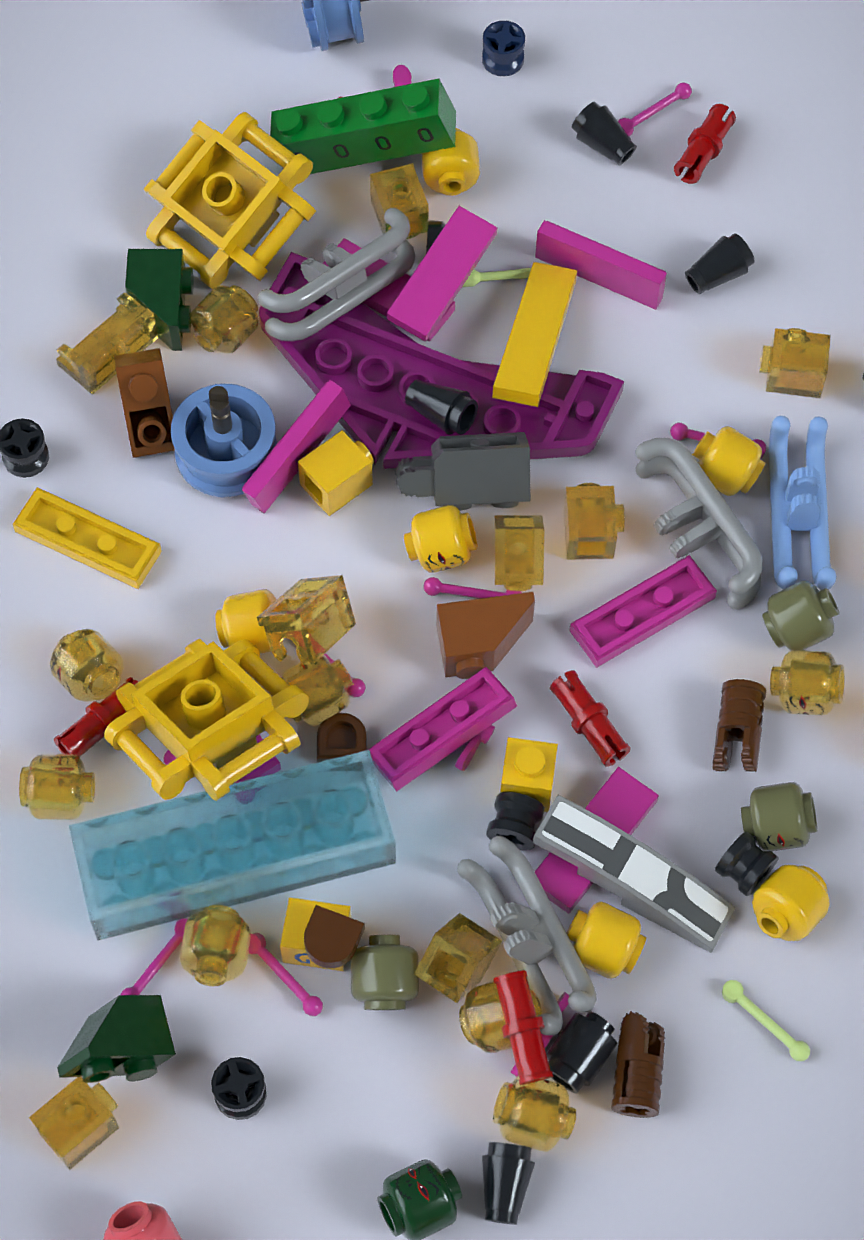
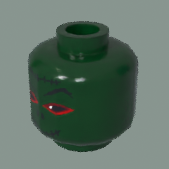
(419, 1200)

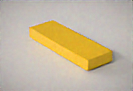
(87, 538)

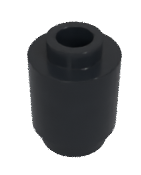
(581, 1050)

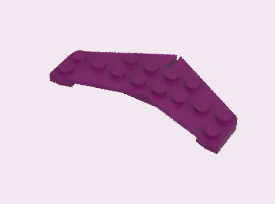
(380, 362)

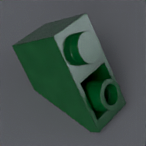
(160, 283)
(121, 1039)

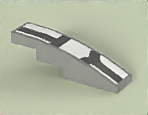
(635, 873)

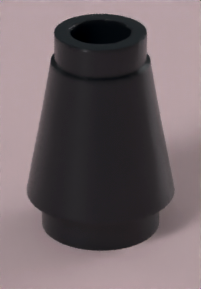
(603, 133)
(721, 263)
(444, 406)
(505, 1181)

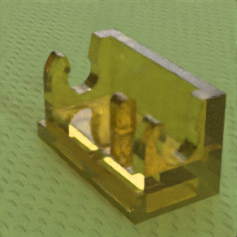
(124, 332)
(312, 615)

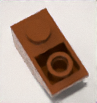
(145, 401)

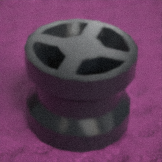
(24, 436)
(516, 819)
(746, 863)
(235, 1077)

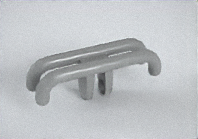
(342, 281)
(703, 502)
(532, 932)

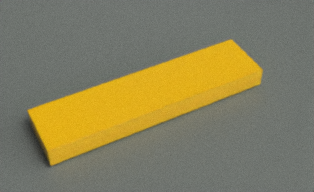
(535, 334)

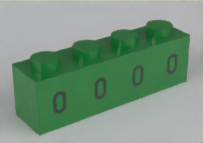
(368, 126)

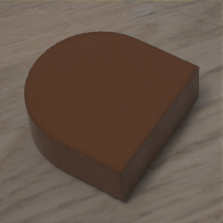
(340, 737)
(331, 937)

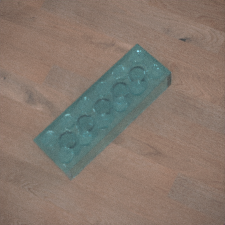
(246, 846)

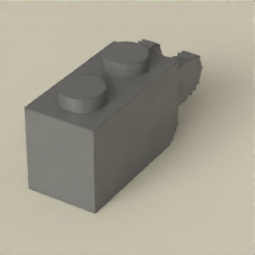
(470, 471)

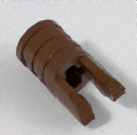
(741, 722)
(638, 1067)

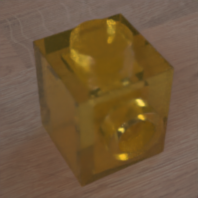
(400, 190)
(796, 362)
(592, 521)
(518, 551)
(457, 957)
(76, 1120)

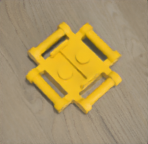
(229, 199)
(208, 717)

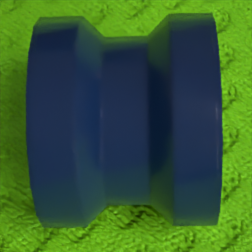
(501, 37)

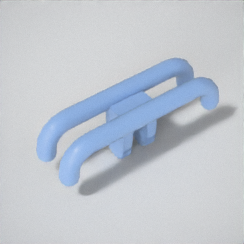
(799, 503)

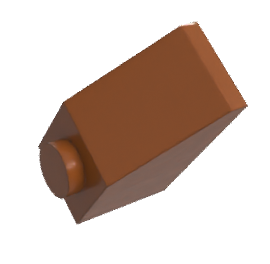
(481, 631)

